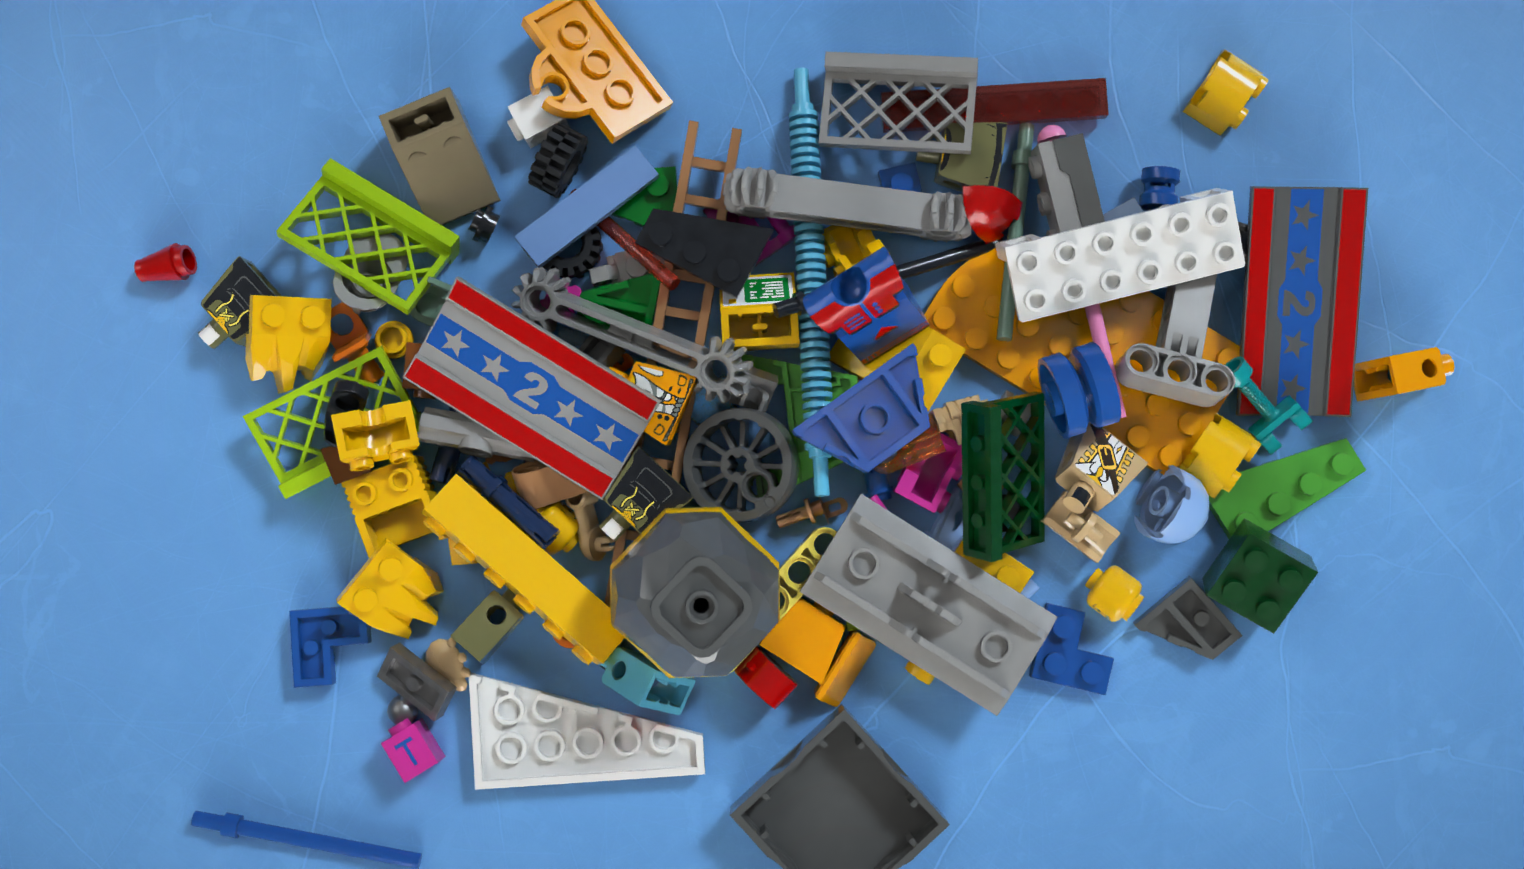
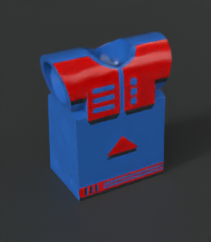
(867, 307)

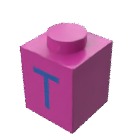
(412, 748)

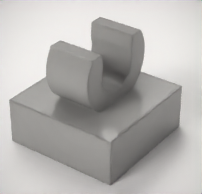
(759, 392)

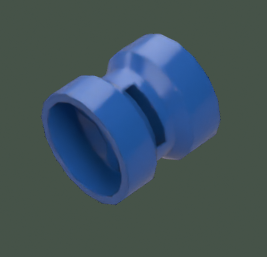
(1159, 186)

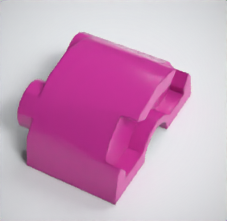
(927, 480)

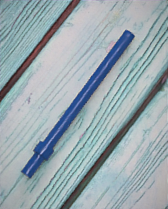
(234, 825)

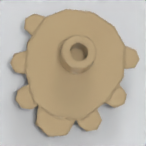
(447, 661)

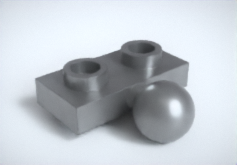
(416, 683)

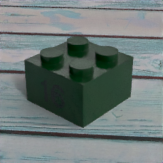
(1259, 576)

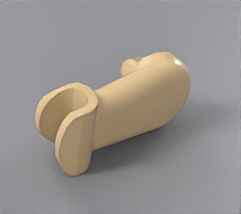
(591, 537)

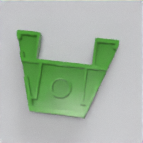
(790, 377)

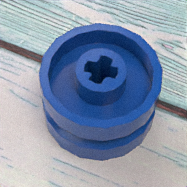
(1079, 390)

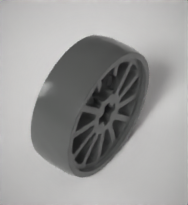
(777, 492)

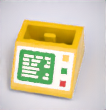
(752, 318)

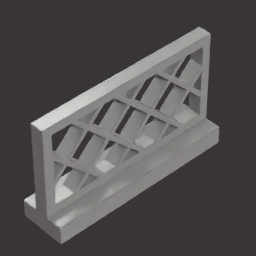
(899, 71)

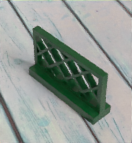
(985, 474)

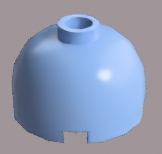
(1172, 506)

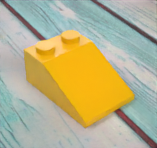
(935, 360)

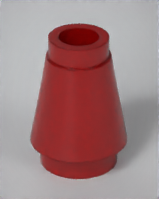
(167, 264)

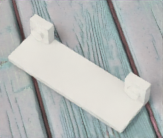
(1124, 255)

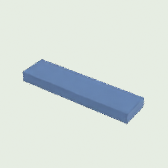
(586, 207)

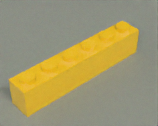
(524, 569)

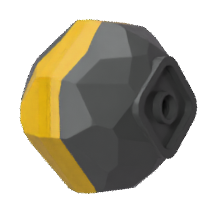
(695, 592)

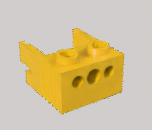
(391, 503)

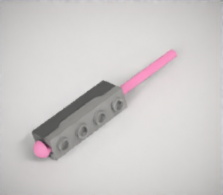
(1070, 202)

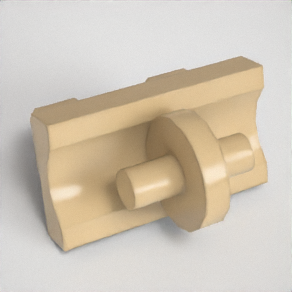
(1083, 530)

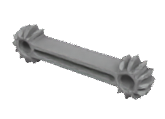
(851, 205)
(632, 334)

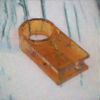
(920, 448)

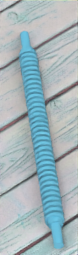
(811, 270)

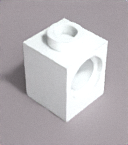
(532, 121)

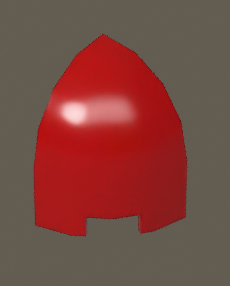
(990, 210)

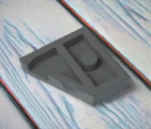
(1190, 621)

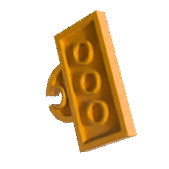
(592, 68)

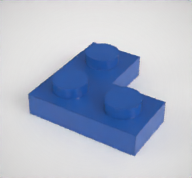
(313, 642)
(1063, 663)

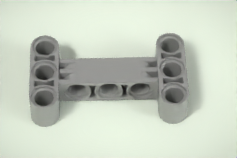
(1181, 347)

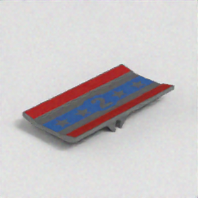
(1303, 295)

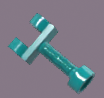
(1271, 415)

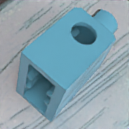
(633, 676)

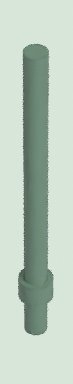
(1015, 230)

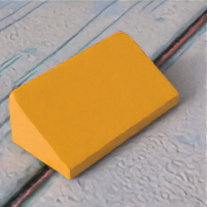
(844, 668)

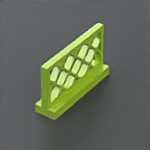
(381, 208)
(316, 470)

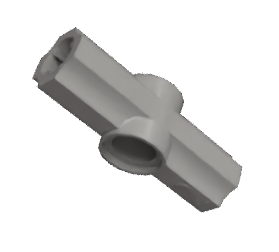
(460, 432)

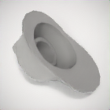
(358, 297)

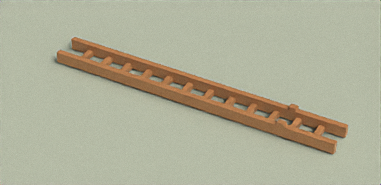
(662, 308)

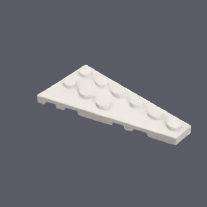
(550, 739)

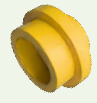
(393, 338)

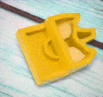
(287, 337)
(392, 591)

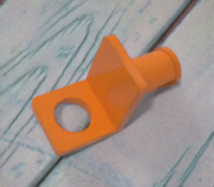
(354, 343)

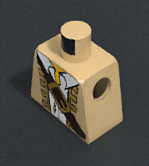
(1096, 469)

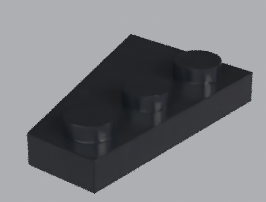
(705, 247)

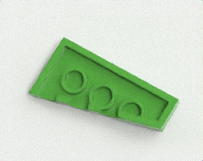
(1285, 486)

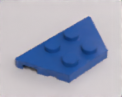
(872, 416)

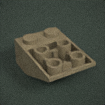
(440, 157)

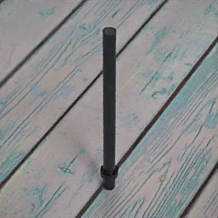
(906, 270)

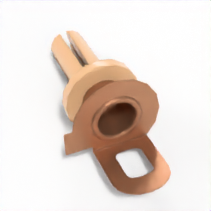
(811, 511)

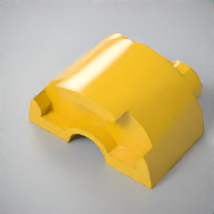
(1225, 92)
(848, 246)
(376, 435)
(1219, 454)

